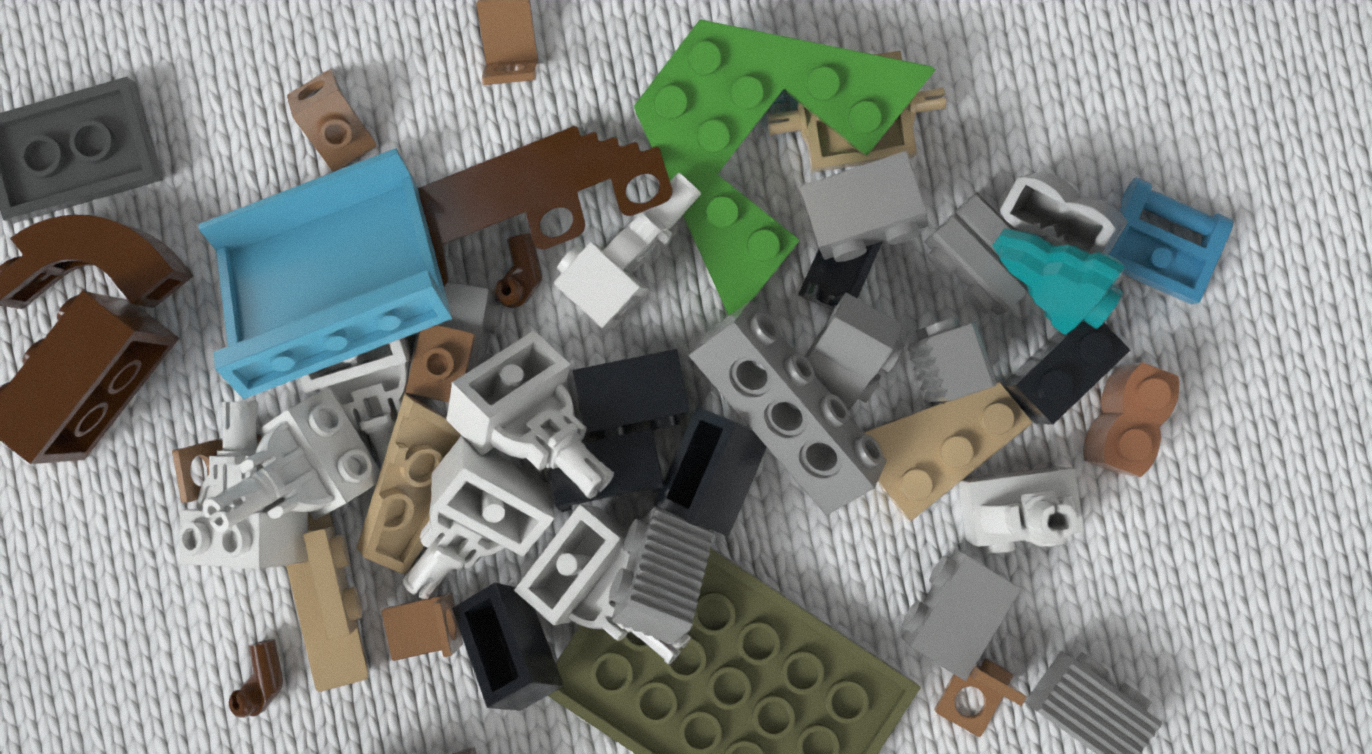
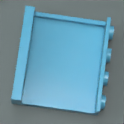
(324, 274)

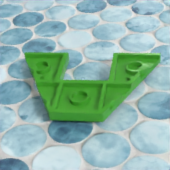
(714, 98)

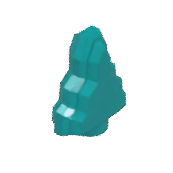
(1062, 279)

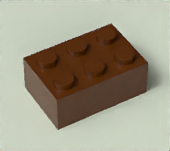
(80, 377)

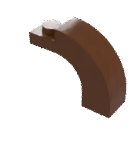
(58, 245)

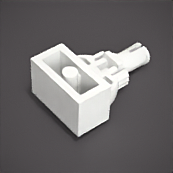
(603, 278)
(369, 388)
(526, 412)
(307, 459)
(1020, 507)
(476, 512)
(256, 540)
(576, 575)

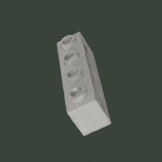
(792, 435)

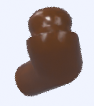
(523, 276)
(262, 685)

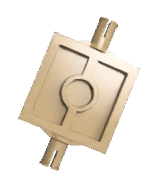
(832, 152)

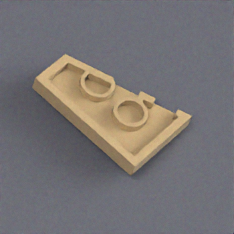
(943, 445)
(405, 486)

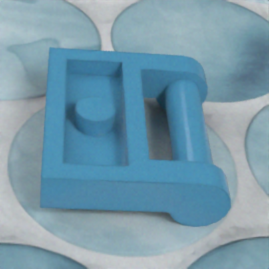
(1165, 258)

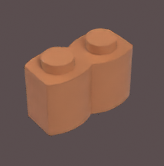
(1133, 409)

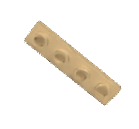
(328, 608)

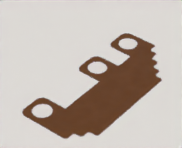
(534, 182)

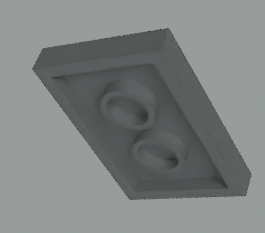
(74, 150)

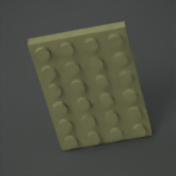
(747, 682)

